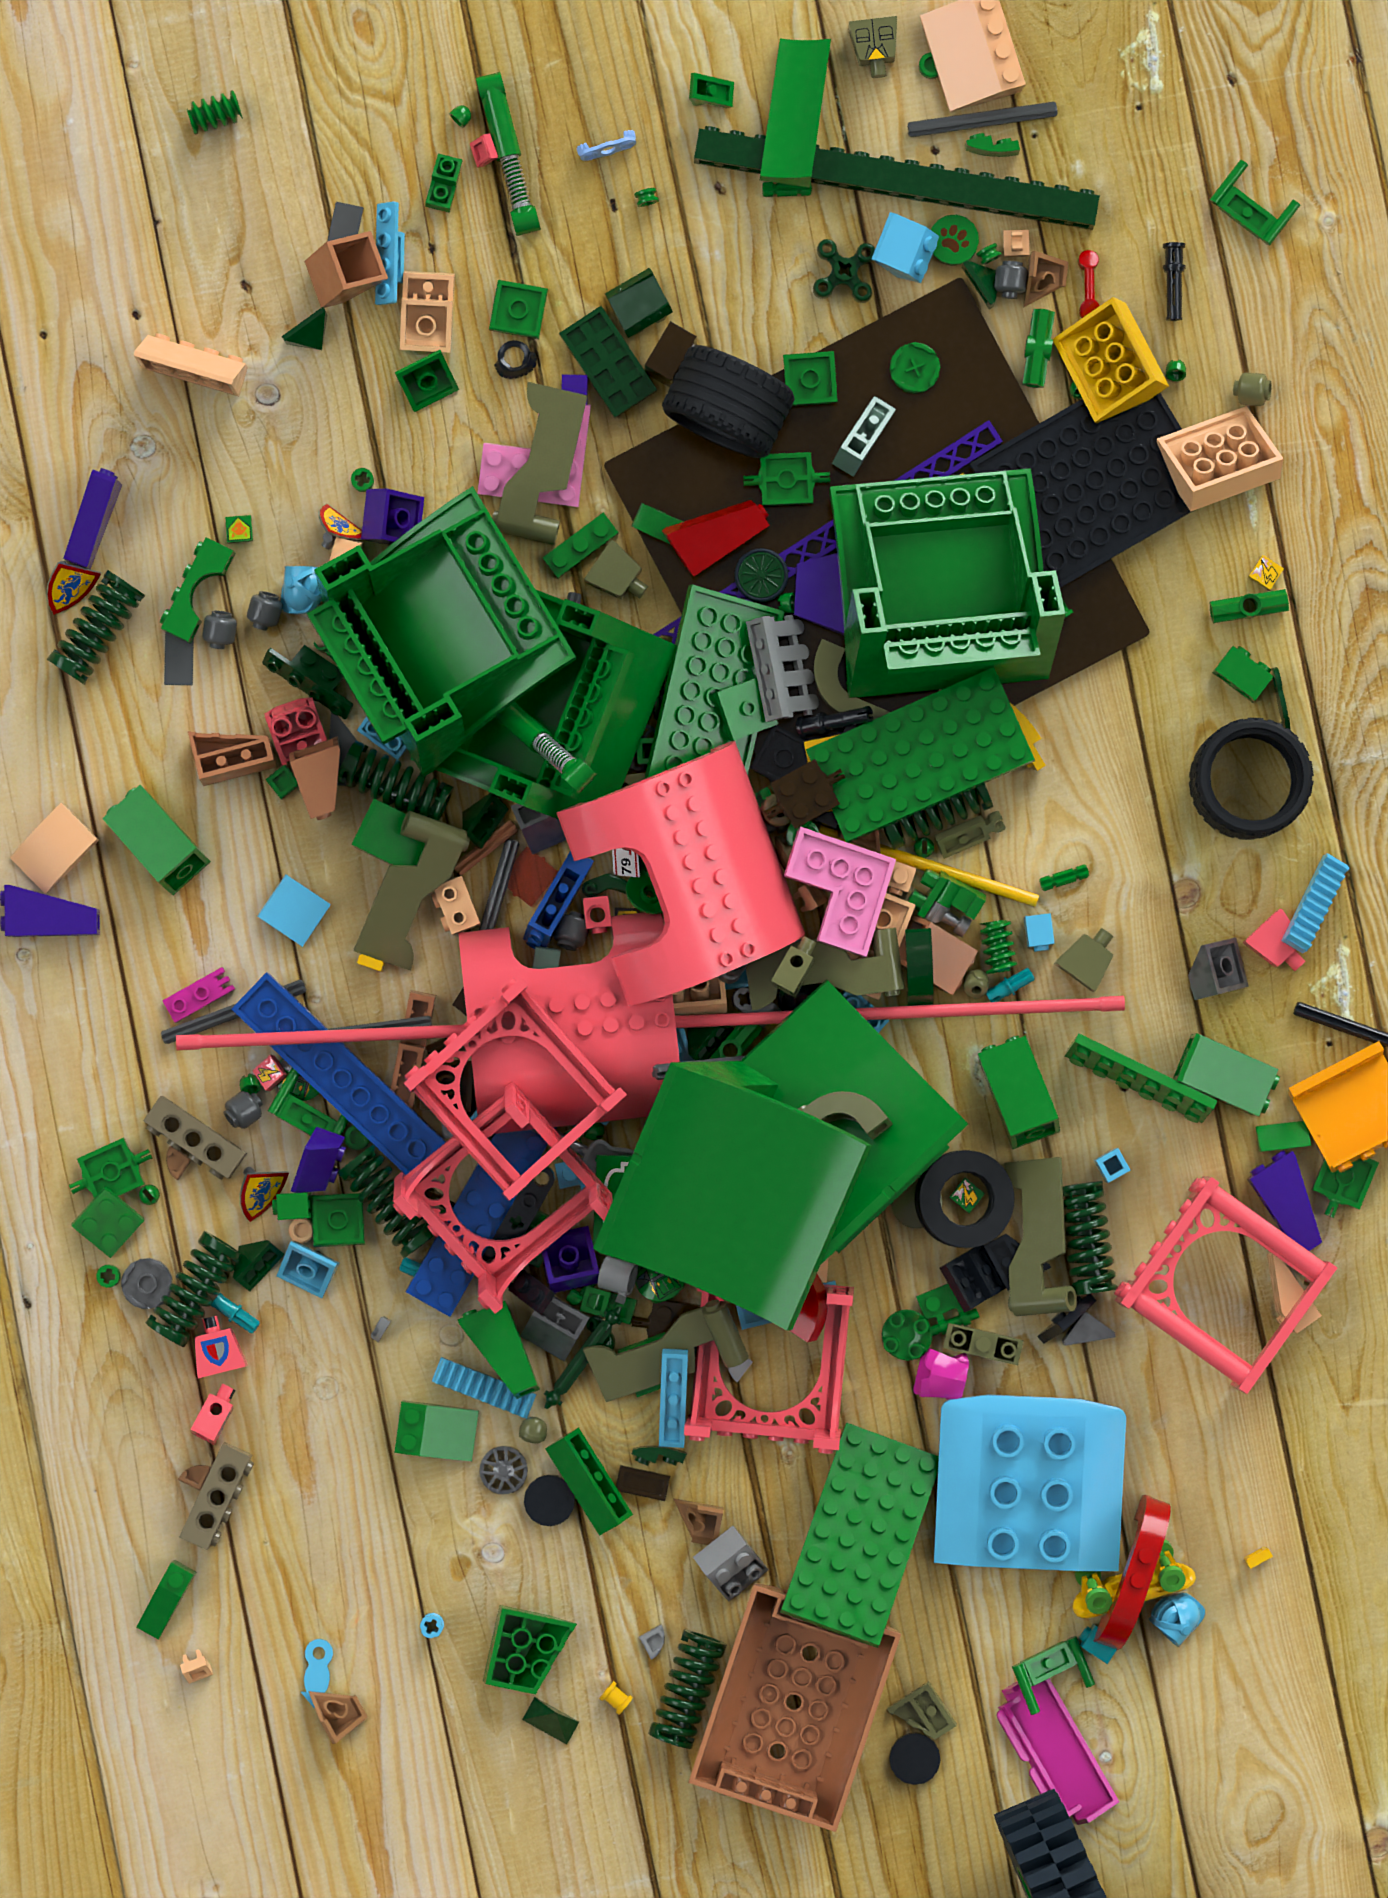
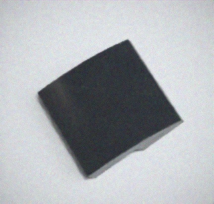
(972, 1278)

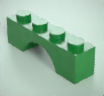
(210, 561)

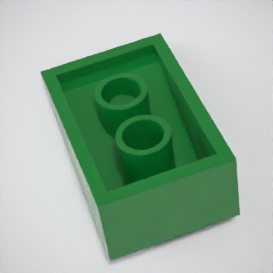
(436, 1431)

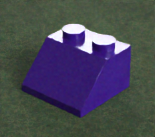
(390, 515)
(319, 1161)
(571, 1261)

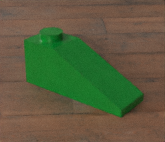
(166, 1599)

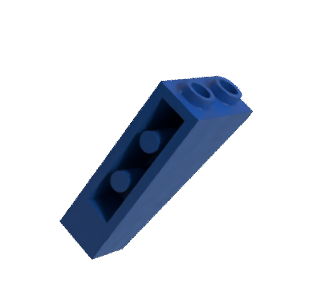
(556, 901)

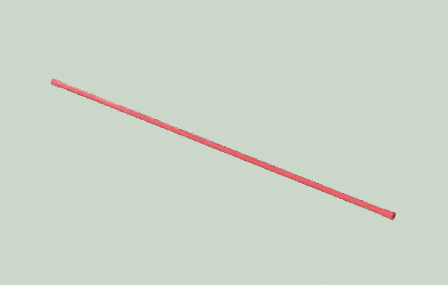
(1102, 1004)

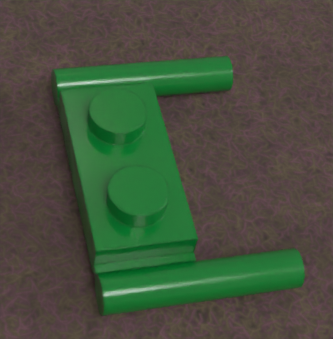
(1248, 212)
(301, 1114)
(1048, 1664)

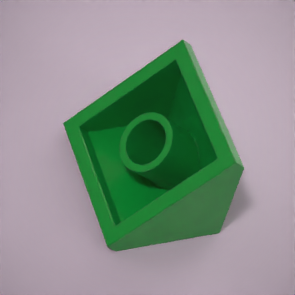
(426, 380)

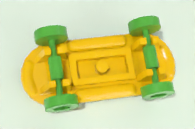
(1098, 1595)

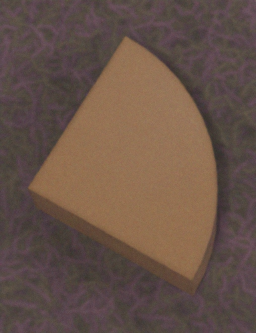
(177, 1162)
(195, 1476)

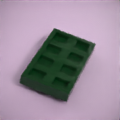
(608, 362)

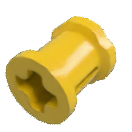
(616, 1697)

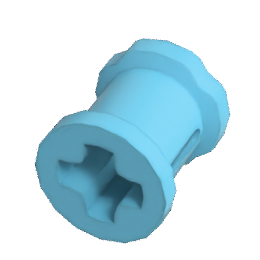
(440, 1624)

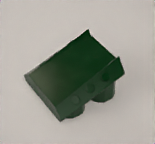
(639, 303)

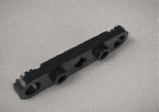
(525, 1205)

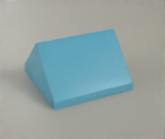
(307, 1269)

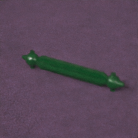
(580, 1361)

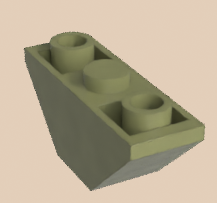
(983, 1343)

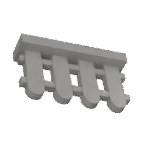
(769, 667)

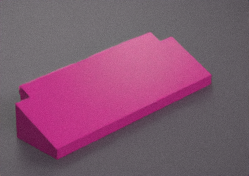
(1056, 1751)

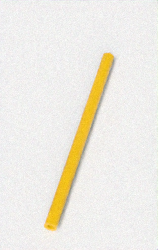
(968, 878)

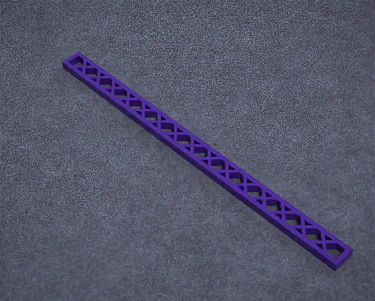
(910, 474)

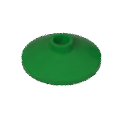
(636, 892)

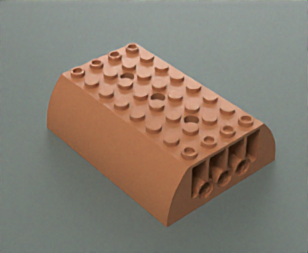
(819, 1737)

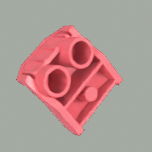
(294, 727)

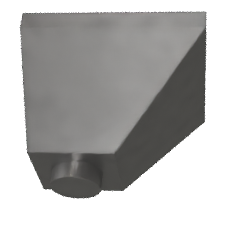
(1217, 969)

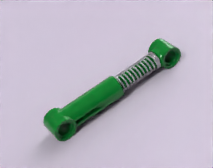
(508, 151)
(540, 741)

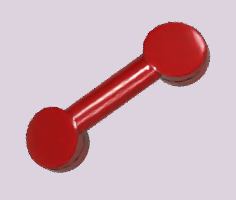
(1088, 262)

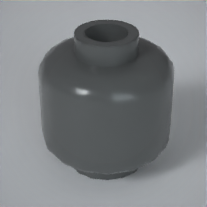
(1011, 279)
(264, 610)
(219, 629)
(571, 931)
(243, 1109)

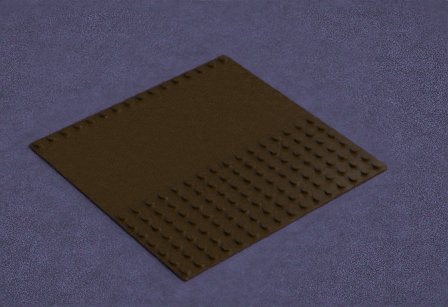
(975, 384)

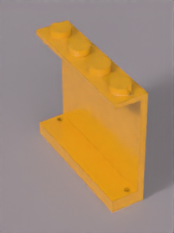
(1347, 1107)

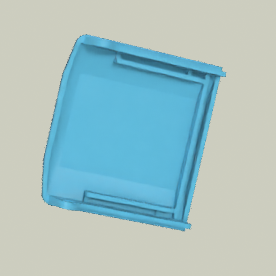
(1030, 1483)

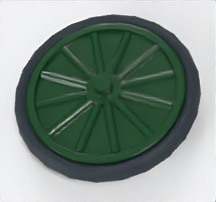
(761, 575)

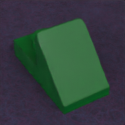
(711, 91)

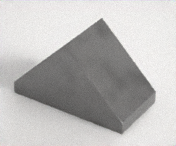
(1087, 1329)

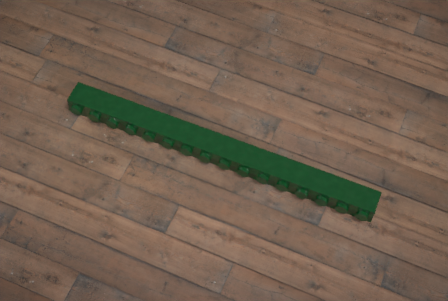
(912, 180)

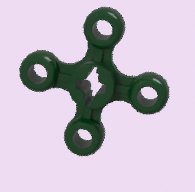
(835, 278)

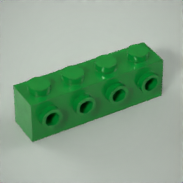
(589, 1481)

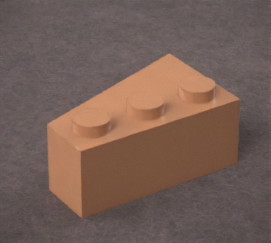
(230, 756)

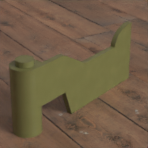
(547, 464)
(406, 886)
(855, 976)
(1041, 1240)
(641, 1366)

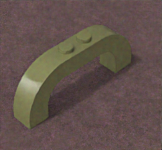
(828, 685)
(851, 1107)

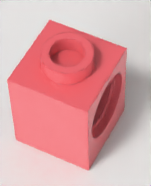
(597, 902)

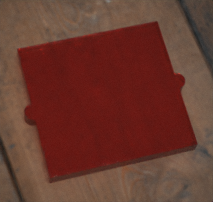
(530, 876)

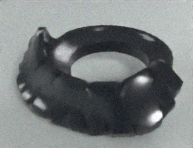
(506, 370)

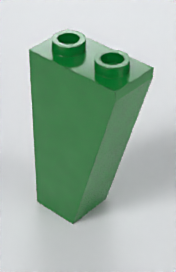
(502, 1347)

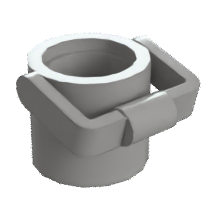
(618, 1277)

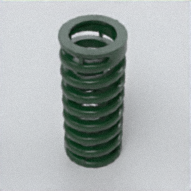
(123, 592)
(386, 789)
(894, 832)
(1088, 1228)
(418, 1235)
(221, 1251)
(683, 1736)

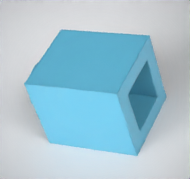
(1039, 931)
(1112, 1165)

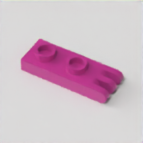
(197, 995)

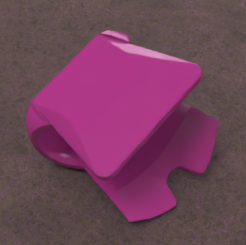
(941, 1375)

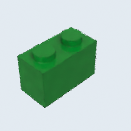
(1243, 673)
(292, 1206)

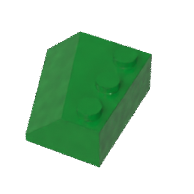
(524, 1648)

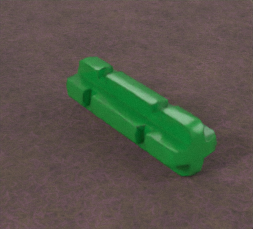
(770, 189)
(1064, 877)

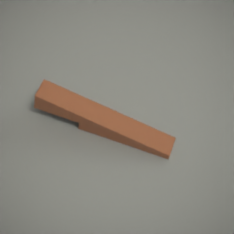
(413, 1050)

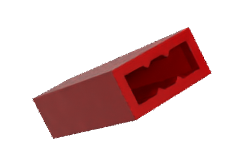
(716, 534)

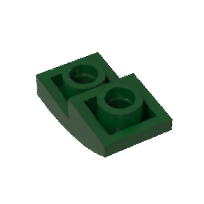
(649, 1454)

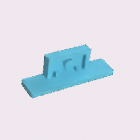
(391, 250)

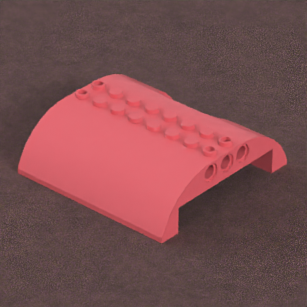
(707, 865)
(588, 1009)

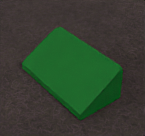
(1282, 1136)

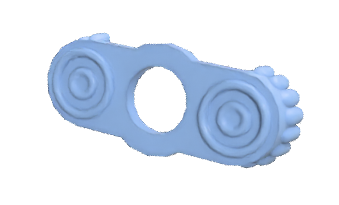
(618, 145)

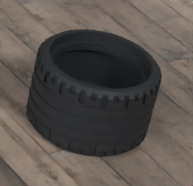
(728, 401)
(1292, 751)

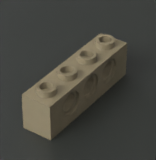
(166, 1109)
(193, 1529)

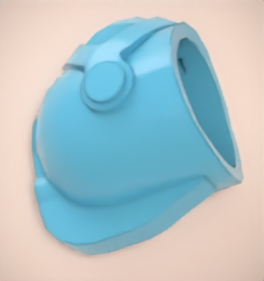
(300, 590)
(1177, 1616)

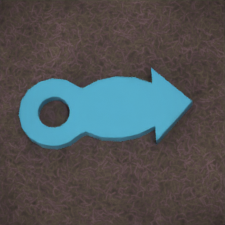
(317, 1673)

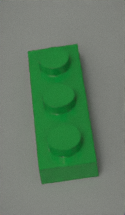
(580, 545)

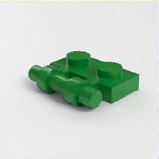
(942, 1300)

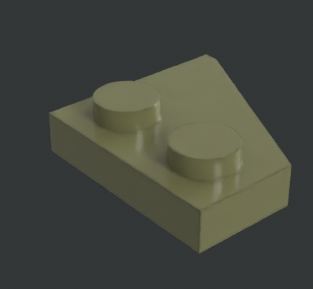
(924, 1711)

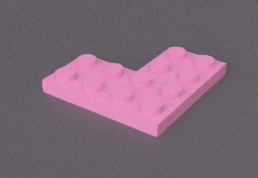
(502, 462)
(856, 885)

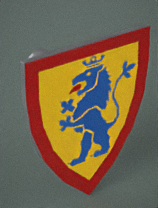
(336, 526)
(69, 586)
(259, 1191)

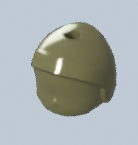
(976, 983)
(533, 1430)

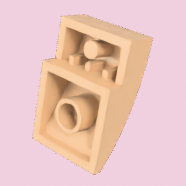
(427, 311)
(54, 848)

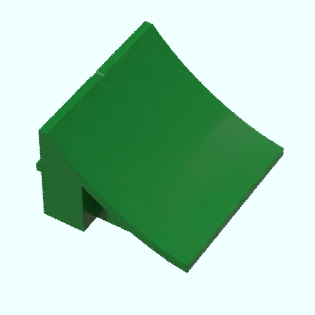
(943, 582)
(437, 630)
(589, 707)
(834, 1049)
(733, 1190)

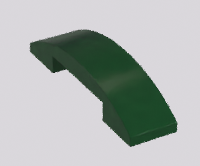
(919, 967)

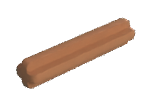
(476, 854)

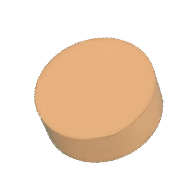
(301, 1230)

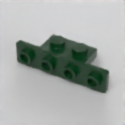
(313, 676)

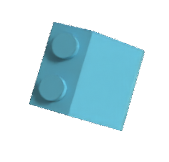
(905, 248)

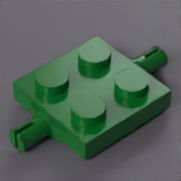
(786, 479)
(111, 1167)
(1345, 1187)

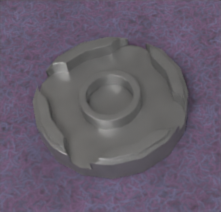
(146, 1283)

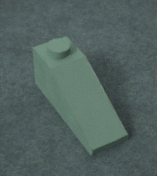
(863, 436)

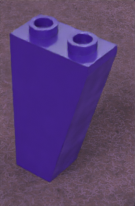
(92, 518)
(43, 915)
(1286, 1198)

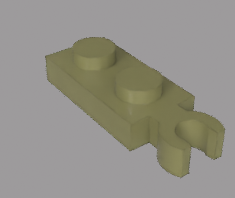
(968, 834)

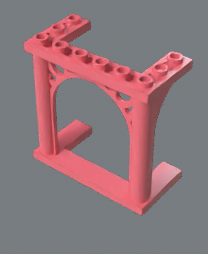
(522, 1005)
(499, 1273)
(1136, 1293)
(826, 1424)

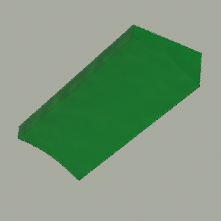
(795, 111)

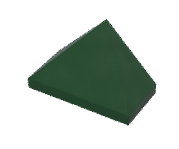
(983, 281)
(308, 332)
(483, 818)
(706, 1040)
(256, 1262)
(550, 1720)

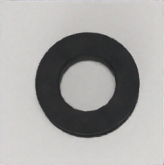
(999, 1204)

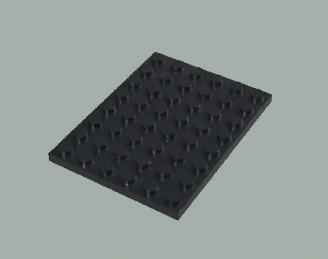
(1094, 482)

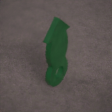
(1277, 683)

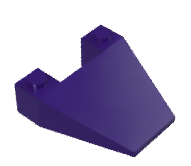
(819, 593)

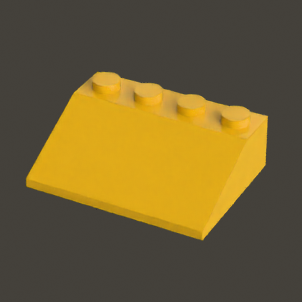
(1110, 360)

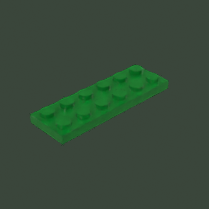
(1140, 1078)

